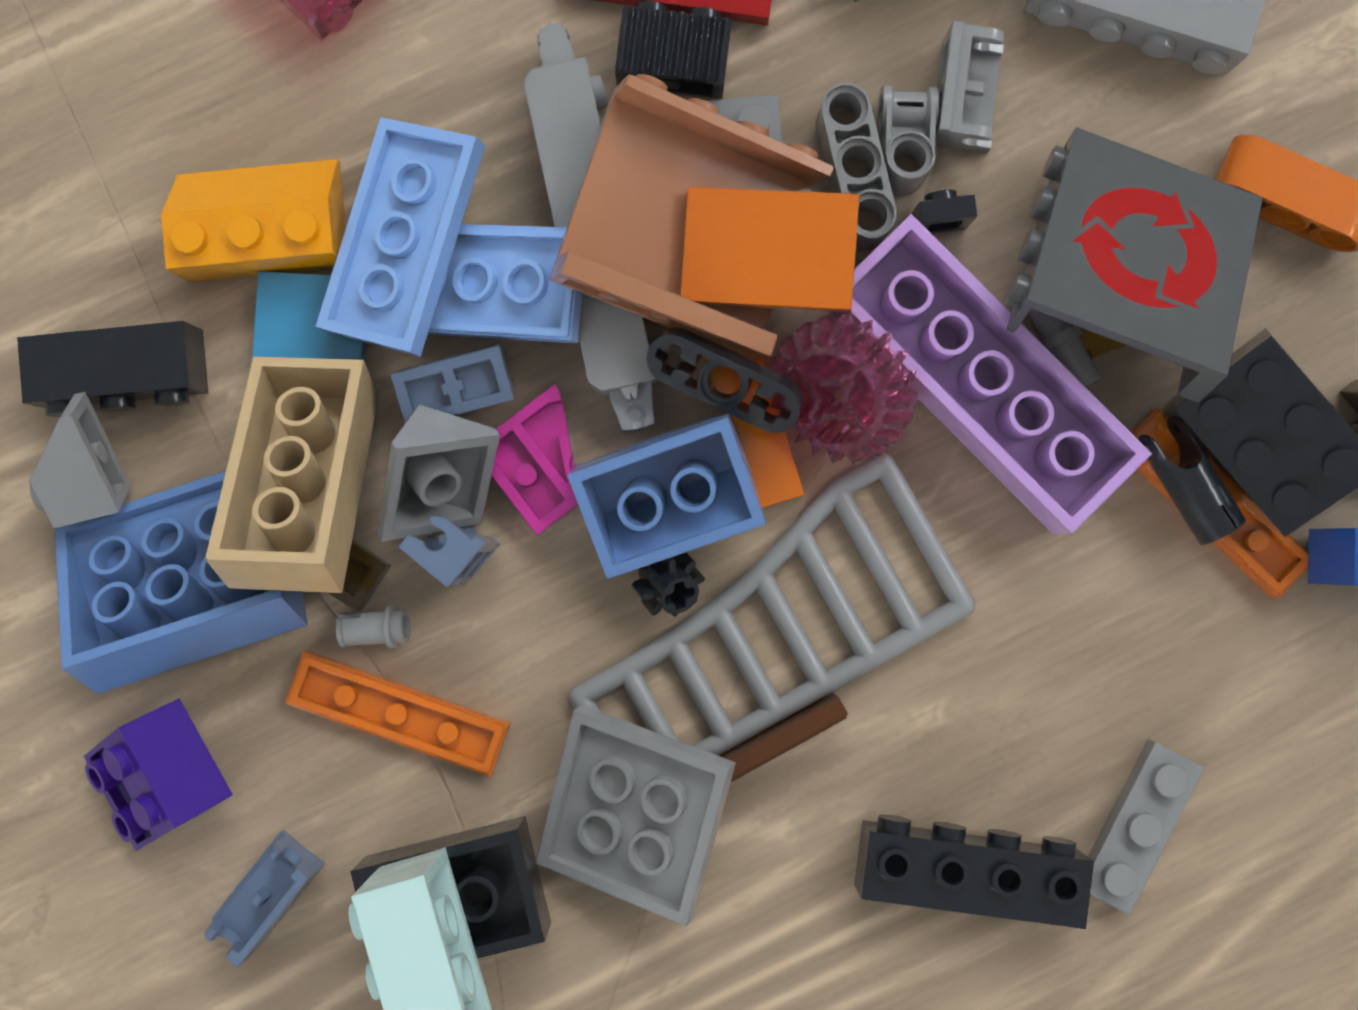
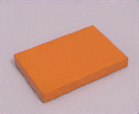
(770, 248)

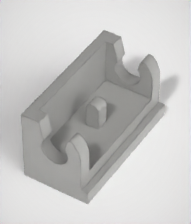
(968, 86)

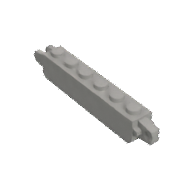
(566, 128)

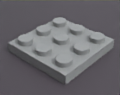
(635, 814)

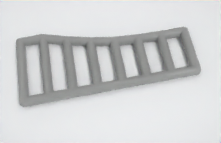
(761, 579)

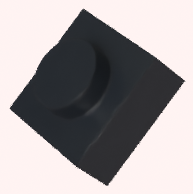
(946, 211)

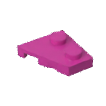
(535, 461)

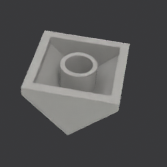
(436, 469)

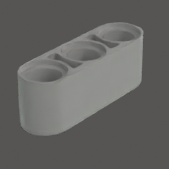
(858, 142)

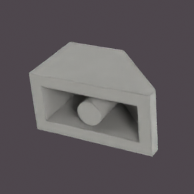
(78, 469)

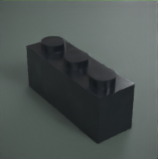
(114, 366)

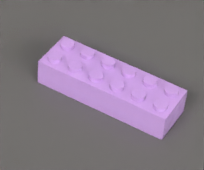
(993, 385)

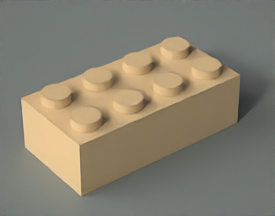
(294, 475)

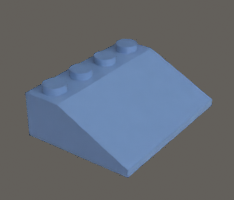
(145, 597)

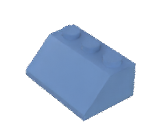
(667, 495)

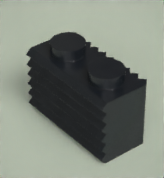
(675, 47)

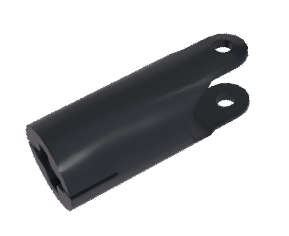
(1195, 486)

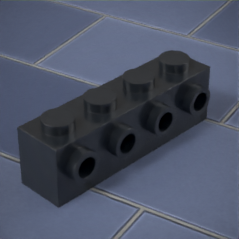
(974, 872)

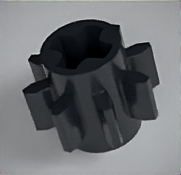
(669, 584)

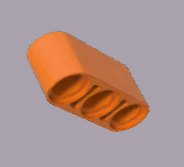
(1295, 191)

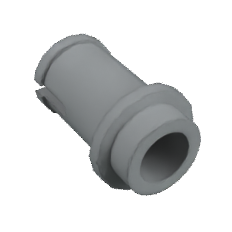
(373, 628)

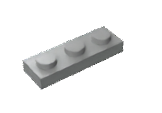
(1141, 824)

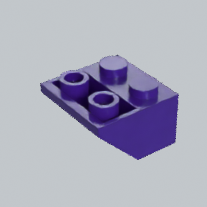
(155, 774)

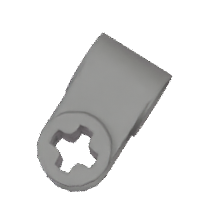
(908, 129)

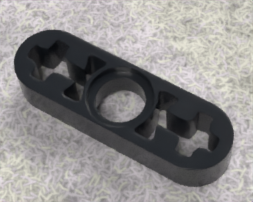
(754, 413)

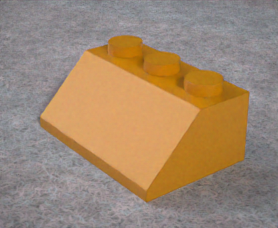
(254, 221)

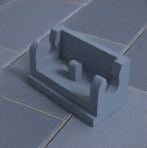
(456, 382)
(454, 555)
(264, 897)

